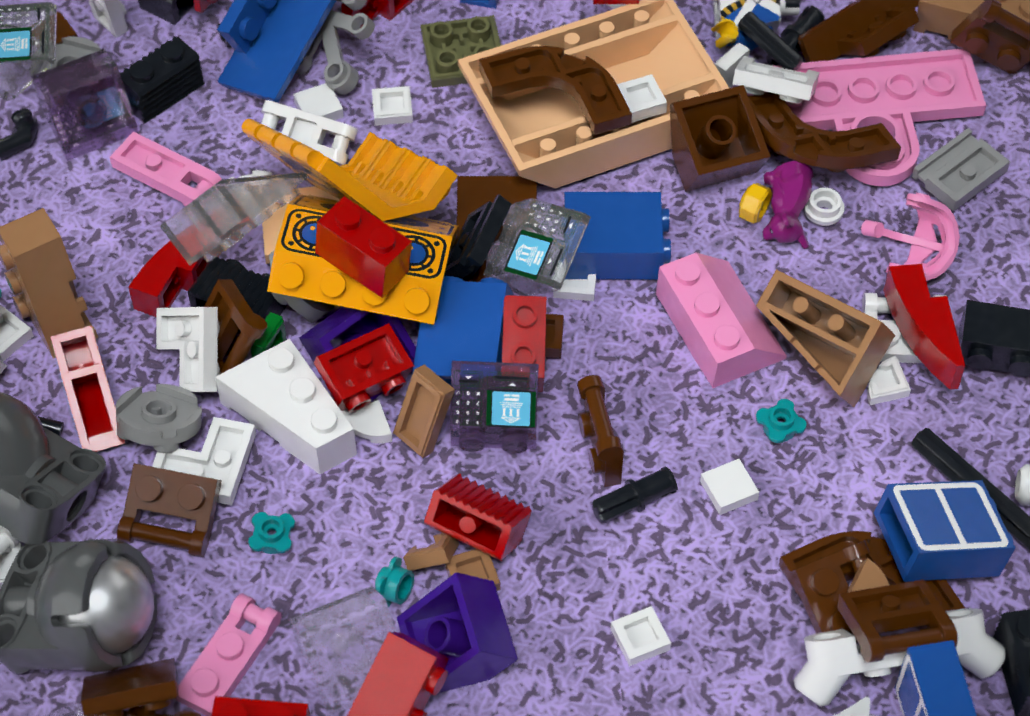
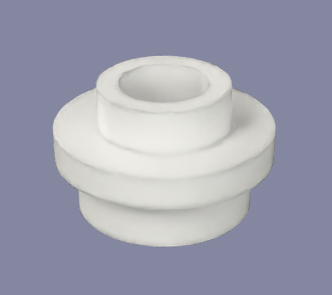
(824, 198)

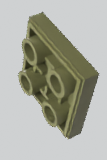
(454, 40)

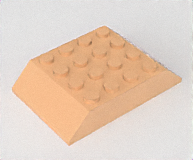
(546, 126)

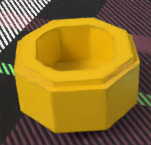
(754, 202)

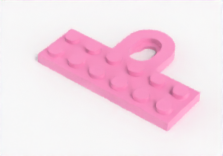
(893, 93)

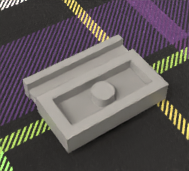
(961, 169)

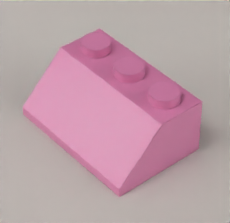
(716, 318)

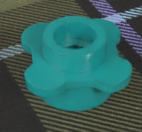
(781, 431)
(274, 543)
(394, 582)

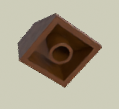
(716, 138)

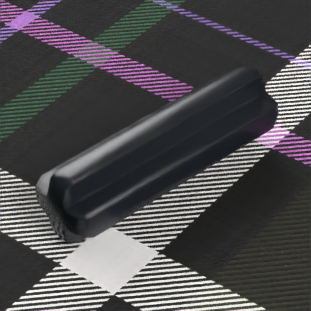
(770, 42)

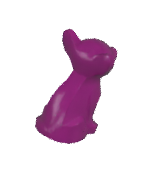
(790, 193)

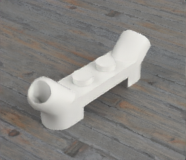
(836, 656)

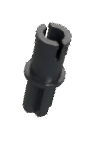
(634, 495)

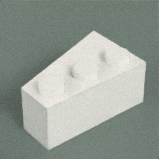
(290, 405)

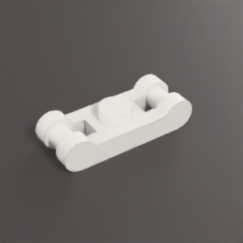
(311, 129)

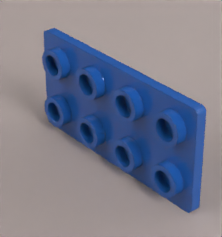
(269, 43)

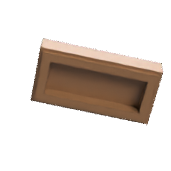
(423, 410)

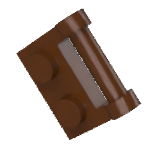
(995, 36)
(233, 315)
(594, 422)
(173, 495)
(821, 584)
(894, 609)

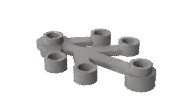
(338, 73)

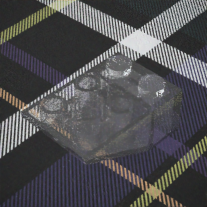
(228, 213)

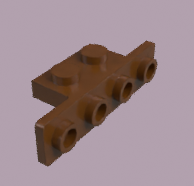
(859, 29)

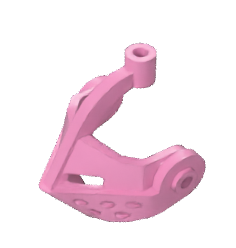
(924, 241)

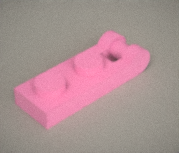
(162, 168)
(227, 655)

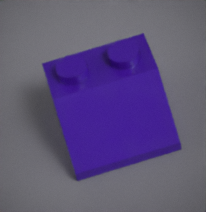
(348, 325)
(466, 625)

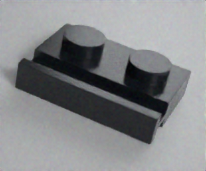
(476, 238)

